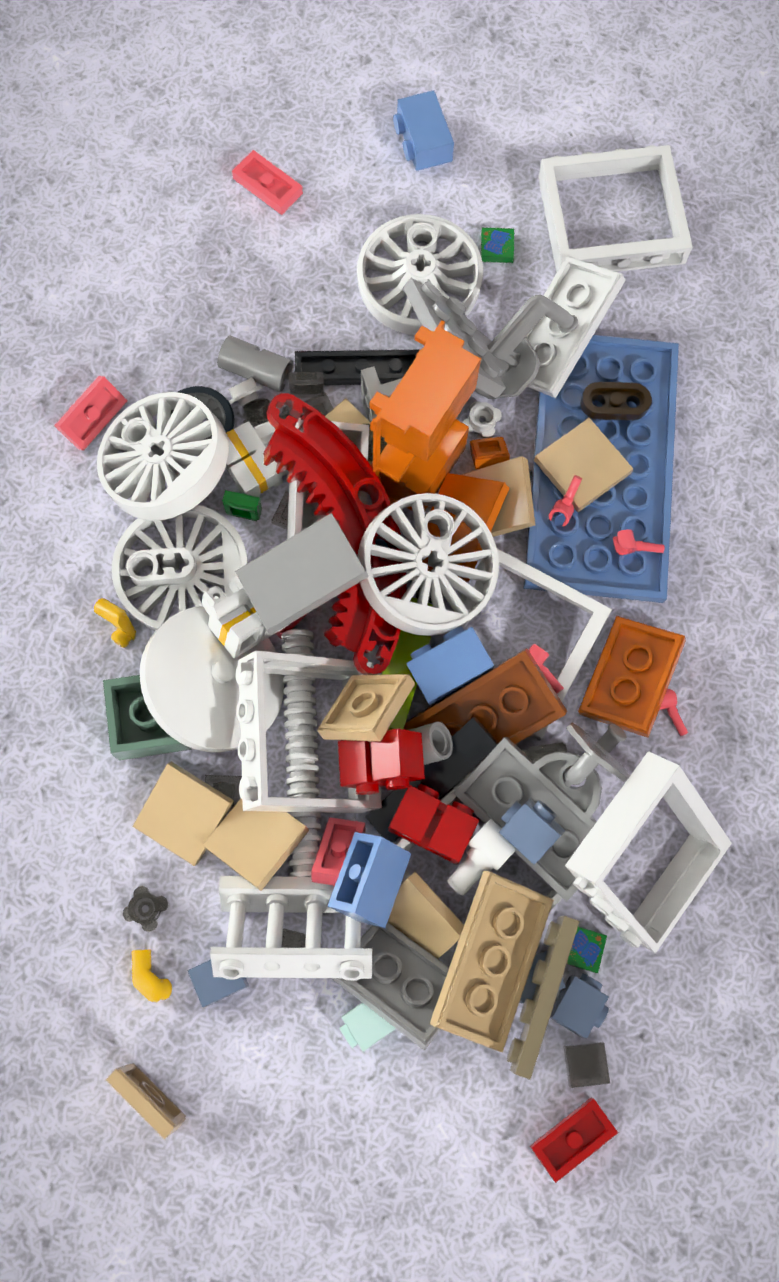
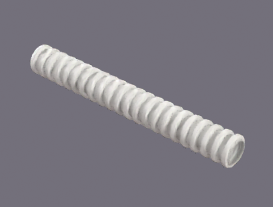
(302, 749)

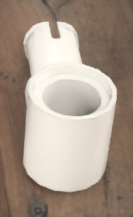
(486, 852)

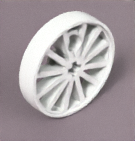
(419, 263)

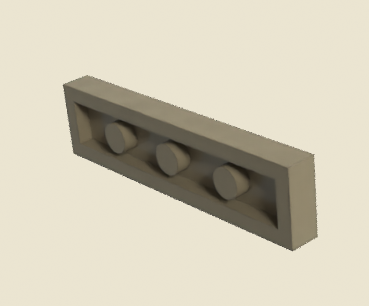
(537, 1012)

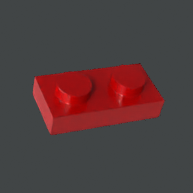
(573, 1139)

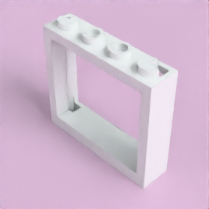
(623, 255)
(590, 633)
(252, 746)
(618, 826)

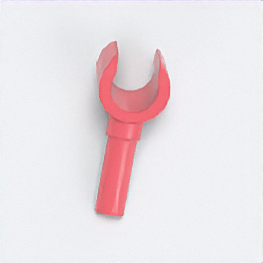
(565, 505)
(626, 544)
(540, 657)
(670, 703)

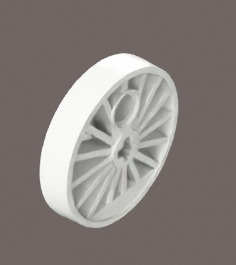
(146, 469)
(167, 560)
(418, 617)

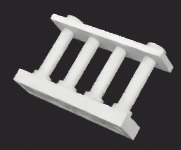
(278, 897)

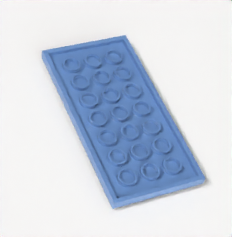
(584, 549)

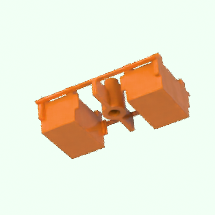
(422, 415)

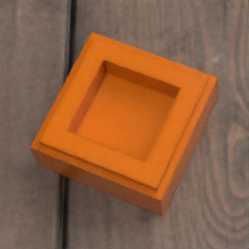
(488, 451)

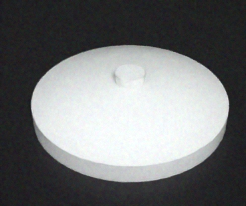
(193, 683)

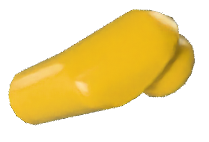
(118, 617)
(145, 980)

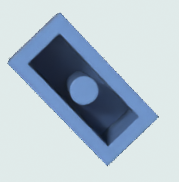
(424, 130)
(449, 664)
(369, 879)

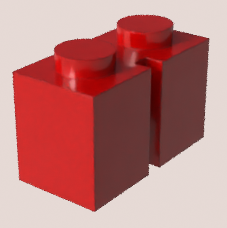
(381, 763)
(434, 825)

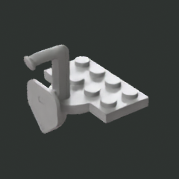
(507, 361)
(512, 776)

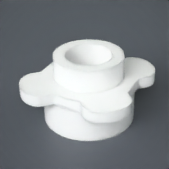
(244, 392)
(483, 410)

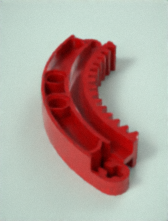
(333, 474)

